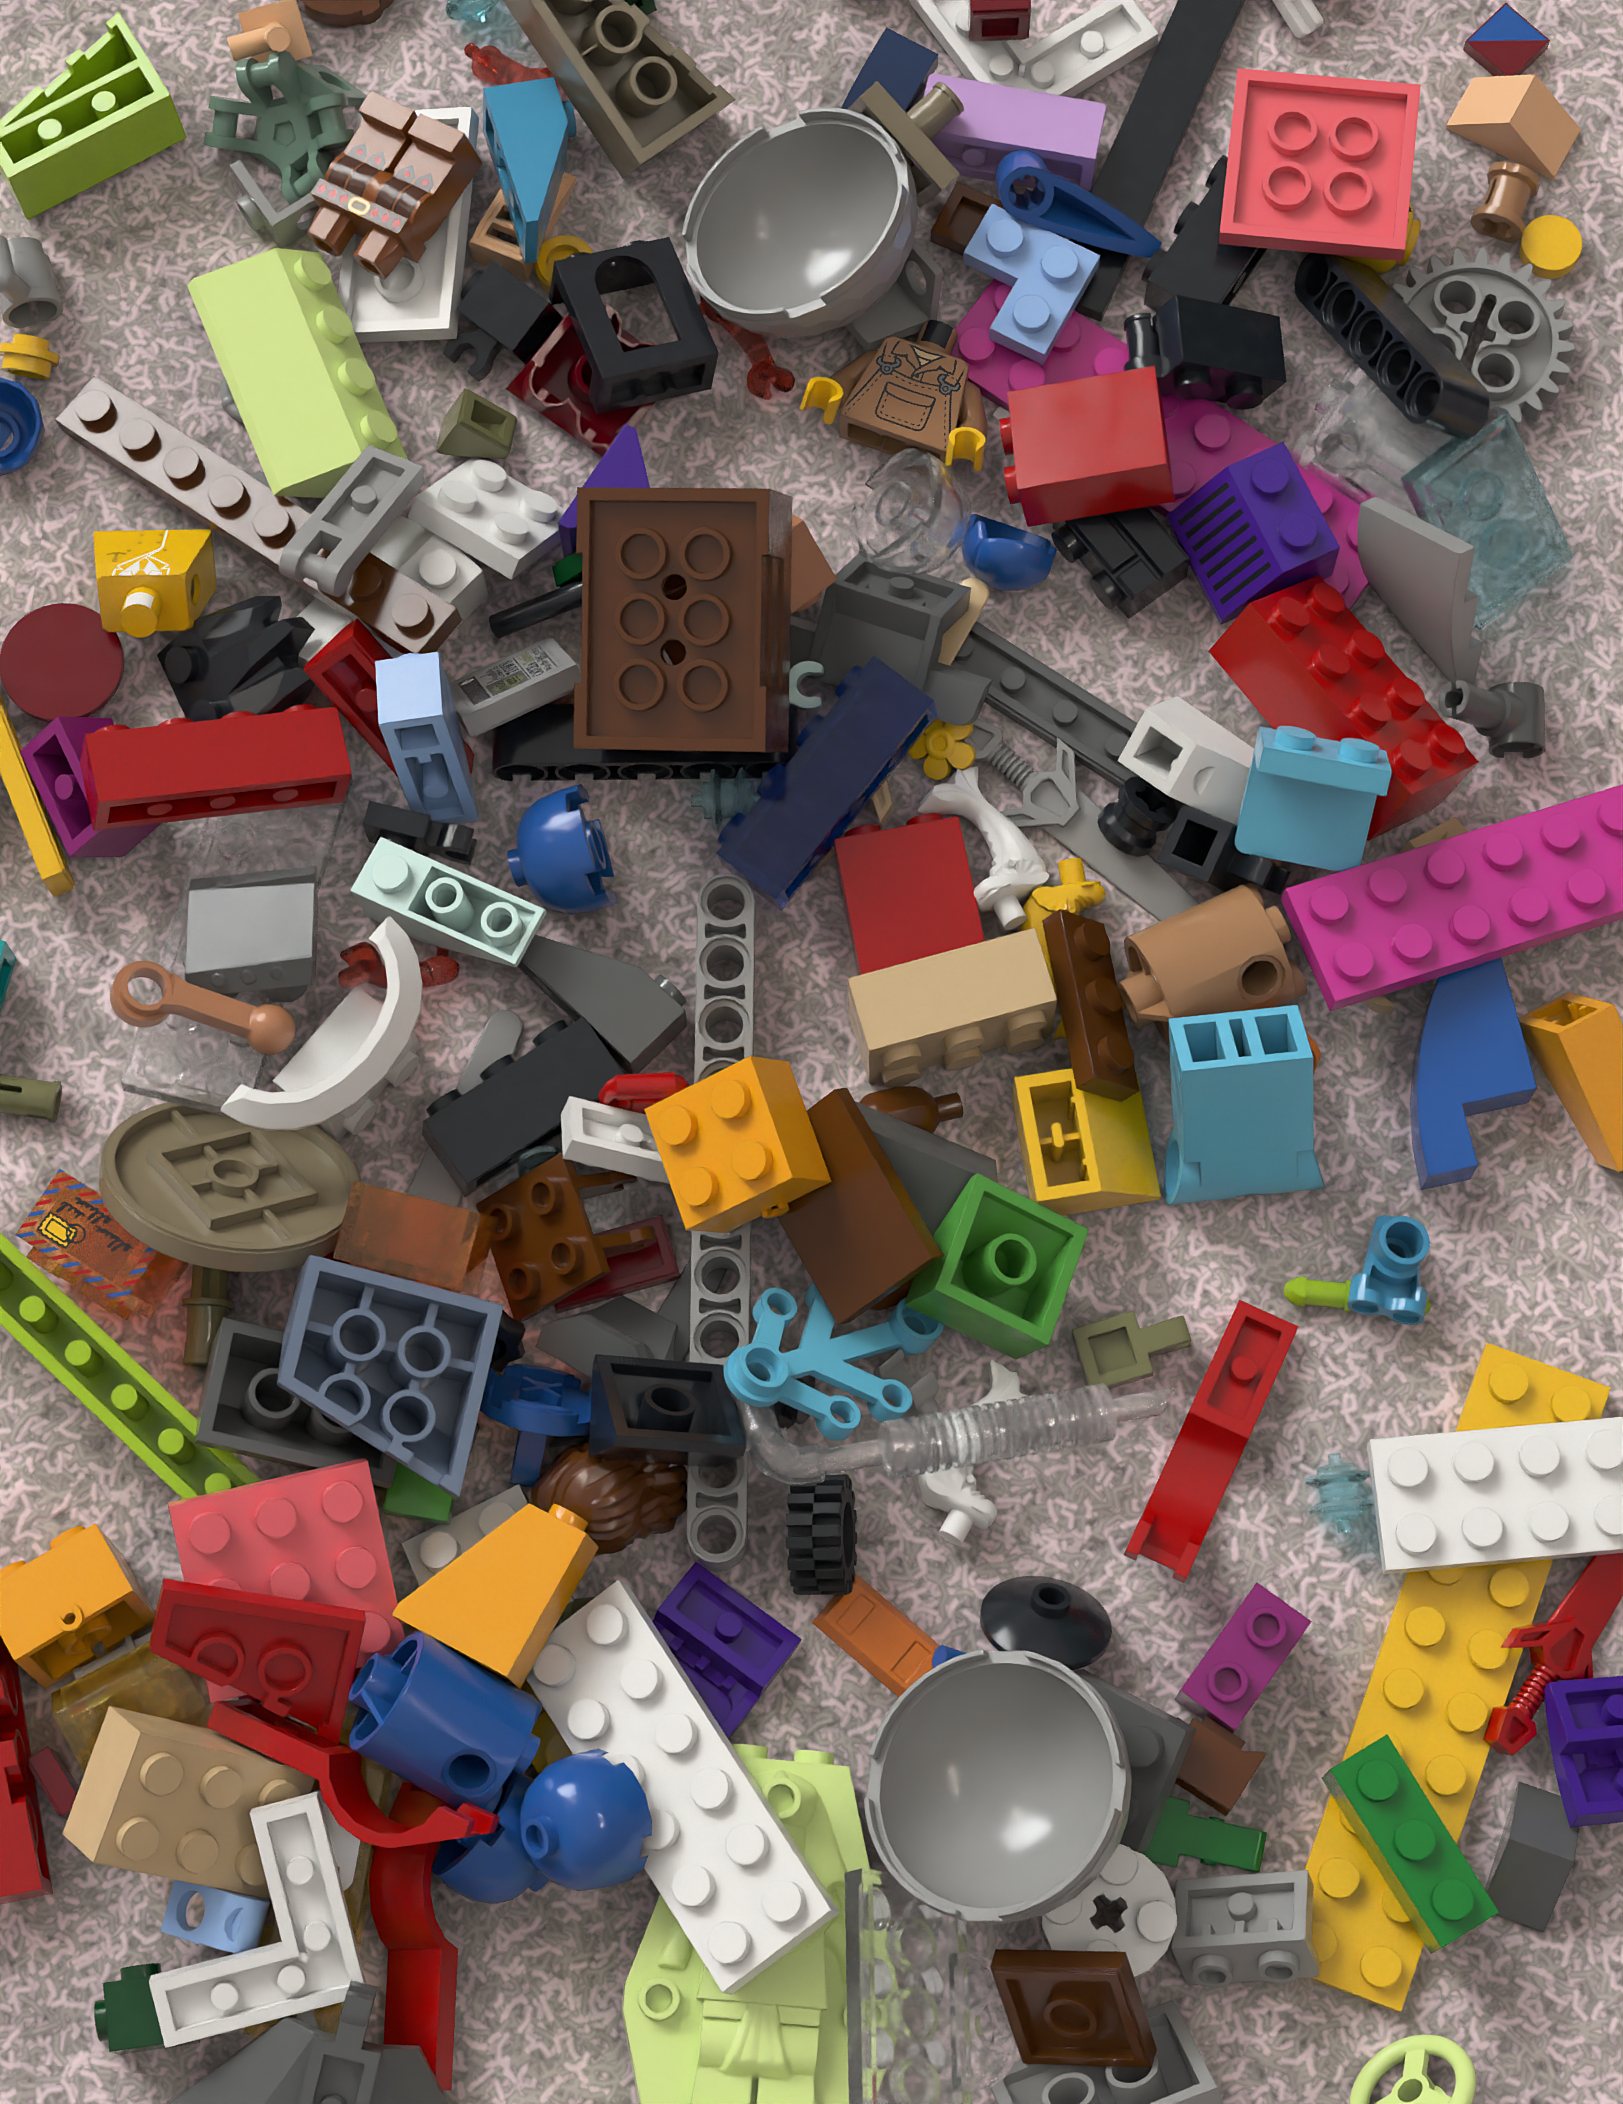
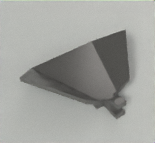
(311, 2066)

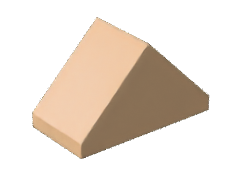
(1517, 121)

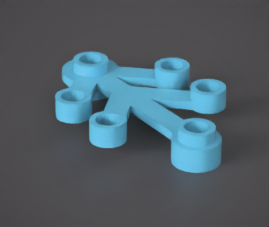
(764, 1375)

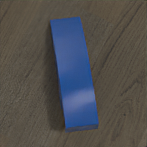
(1464, 1065)

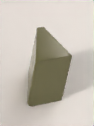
(476, 428)

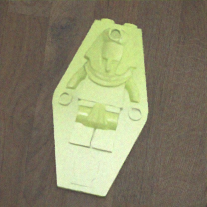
(786, 2027)

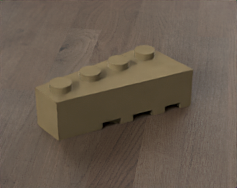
(620, 75)

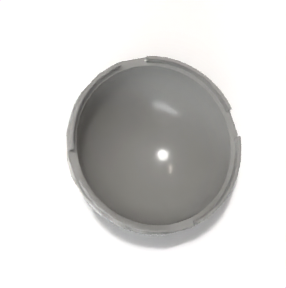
(802, 224)
(998, 1787)

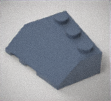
(391, 1363)

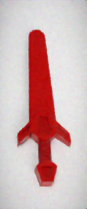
(1558, 1649)

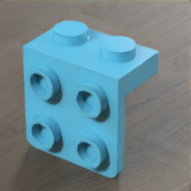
(1310, 798)

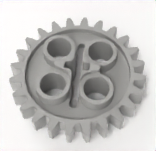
(1527, 362)

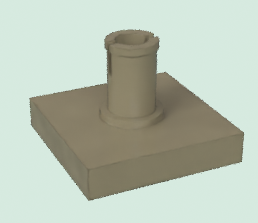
(915, 131)

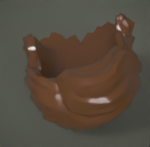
(613, 1496)

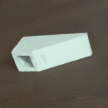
(445, 905)

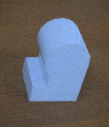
(229, 1921)

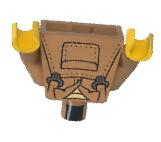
(907, 398)

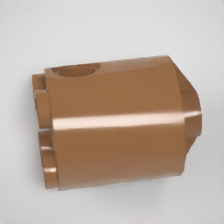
(1210, 962)

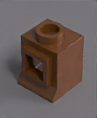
(1217, 1766)

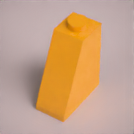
(1582, 1057)
(505, 1591)

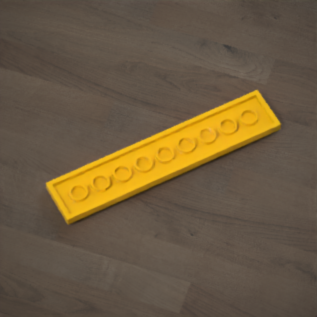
(1435, 1697)

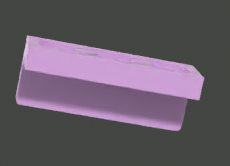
(1015, 119)

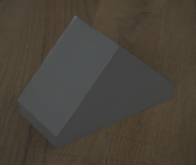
(1532, 1858)

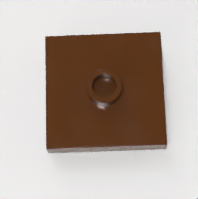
(1074, 2007)

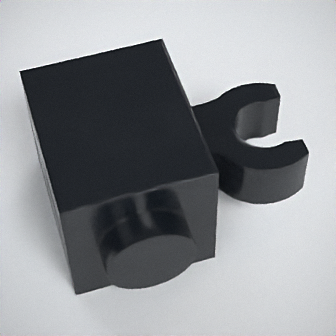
(506, 317)
(1206, 852)

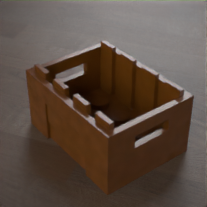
(731, 620)

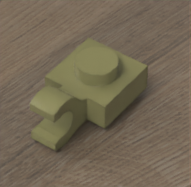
(1119, 1351)

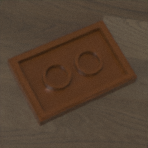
(862, 1228)

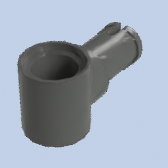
(1506, 714)

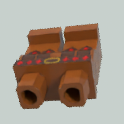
(391, 185)

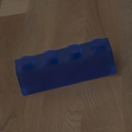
(826, 781)

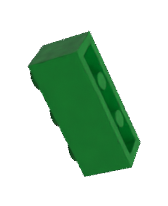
(1409, 1844)

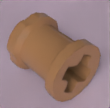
(1505, 201)

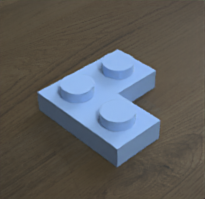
(1045, 277)

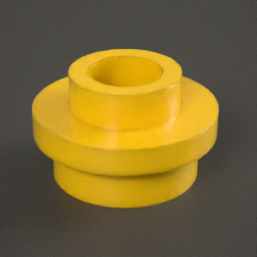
(28, 357)

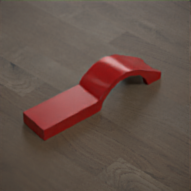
(1212, 1439)
(340, 1778)
(420, 1958)

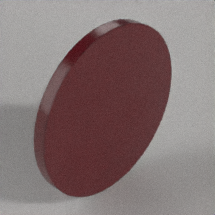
(61, 662)

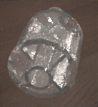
(1363, 442)

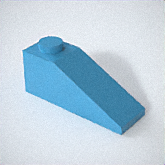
(528, 142)

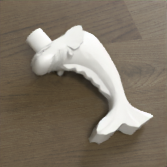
(1015, 862)
(956, 1489)

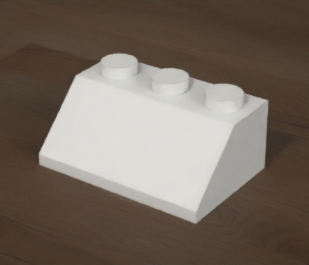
(422, 558)

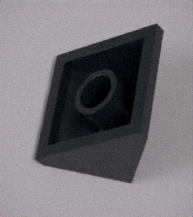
(662, 1412)

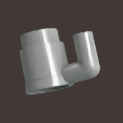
(24, 278)

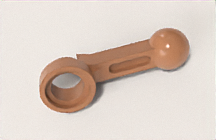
(266, 1027)

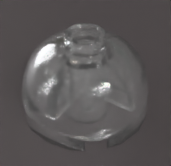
(912, 516)

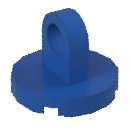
(538, 1404)

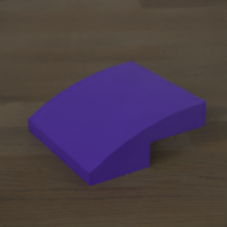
(723, 1644)
(1587, 1747)

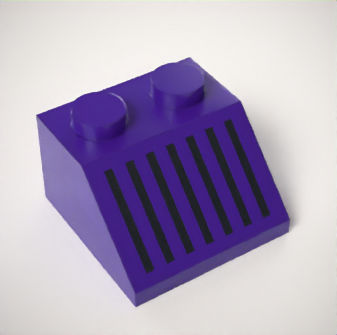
(1253, 532)

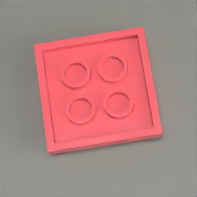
(1320, 164)
(295, 1539)

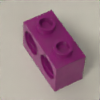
(1243, 1659)

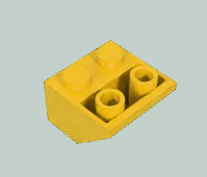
(1081, 1146)

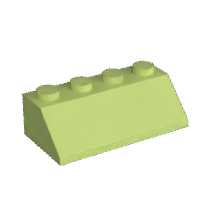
(293, 369)

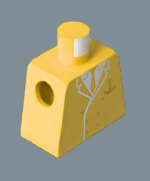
(153, 579)

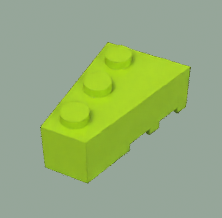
(87, 123)

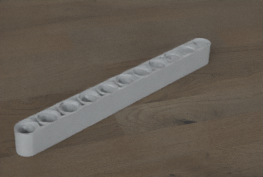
(714, 1250)

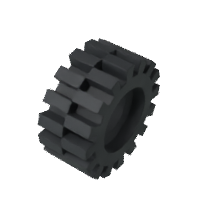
(822, 1537)

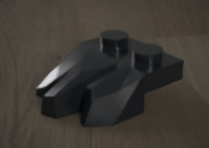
(239, 661)

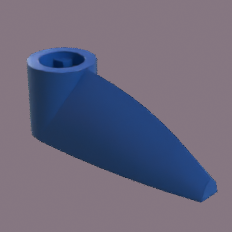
(1068, 208)

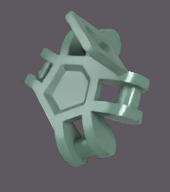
(290, 130)

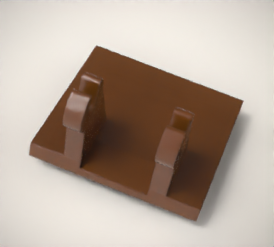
(545, 1236)

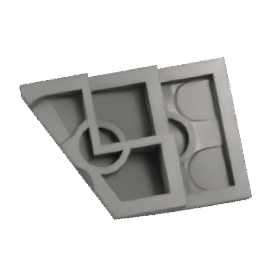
(1423, 582)

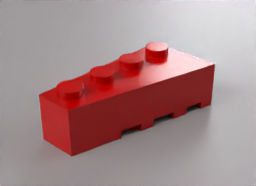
(22, 1840)

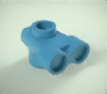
(1392, 1281)

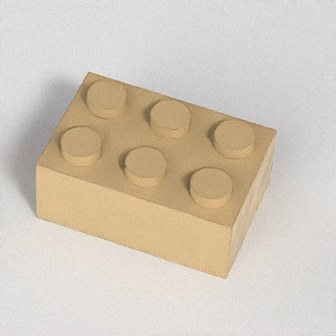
(952, 1008)
(177, 1802)

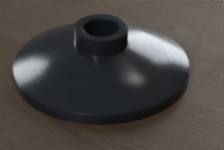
(1046, 1619)

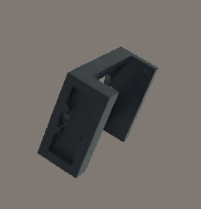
(647, 373)

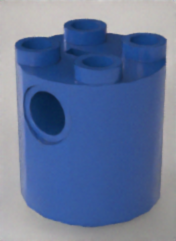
(443, 1722)

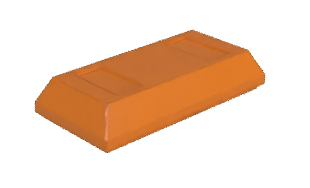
(878, 1636)

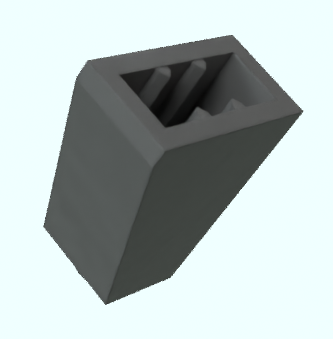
(927, 1165)

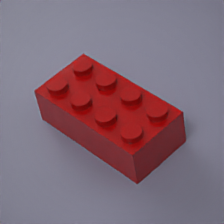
(1321, 671)

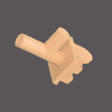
(269, 30)

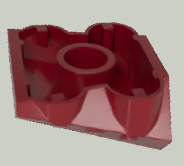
(558, 385)

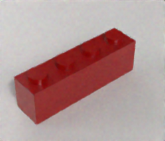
(214, 767)

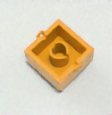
(737, 1145)
(69, 1603)

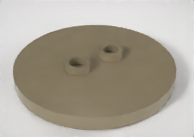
(226, 1189)

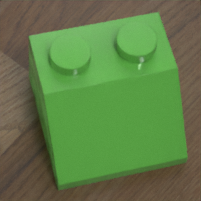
(999, 1269)

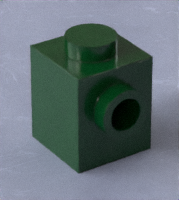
(129, 2014)

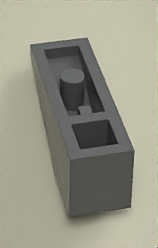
(619, 1000)

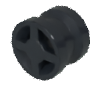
(1136, 817)

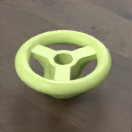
(1415, 2085)

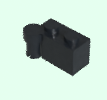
(1209, 351)

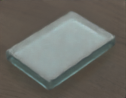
(1494, 501)

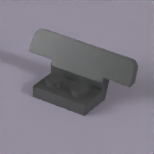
(901, 625)

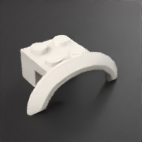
(348, 1056)

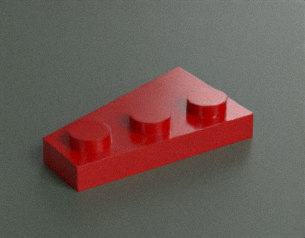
(271, 1647)

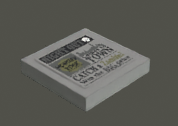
(514, 686)

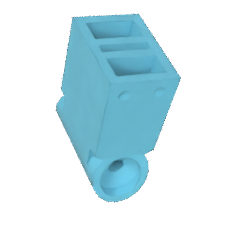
(1240, 1106)

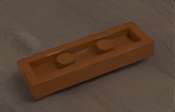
(1090, 1006)

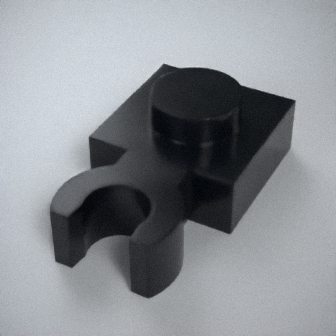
(419, 832)

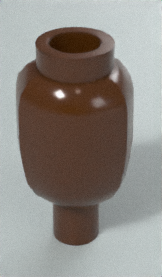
(915, 1106)

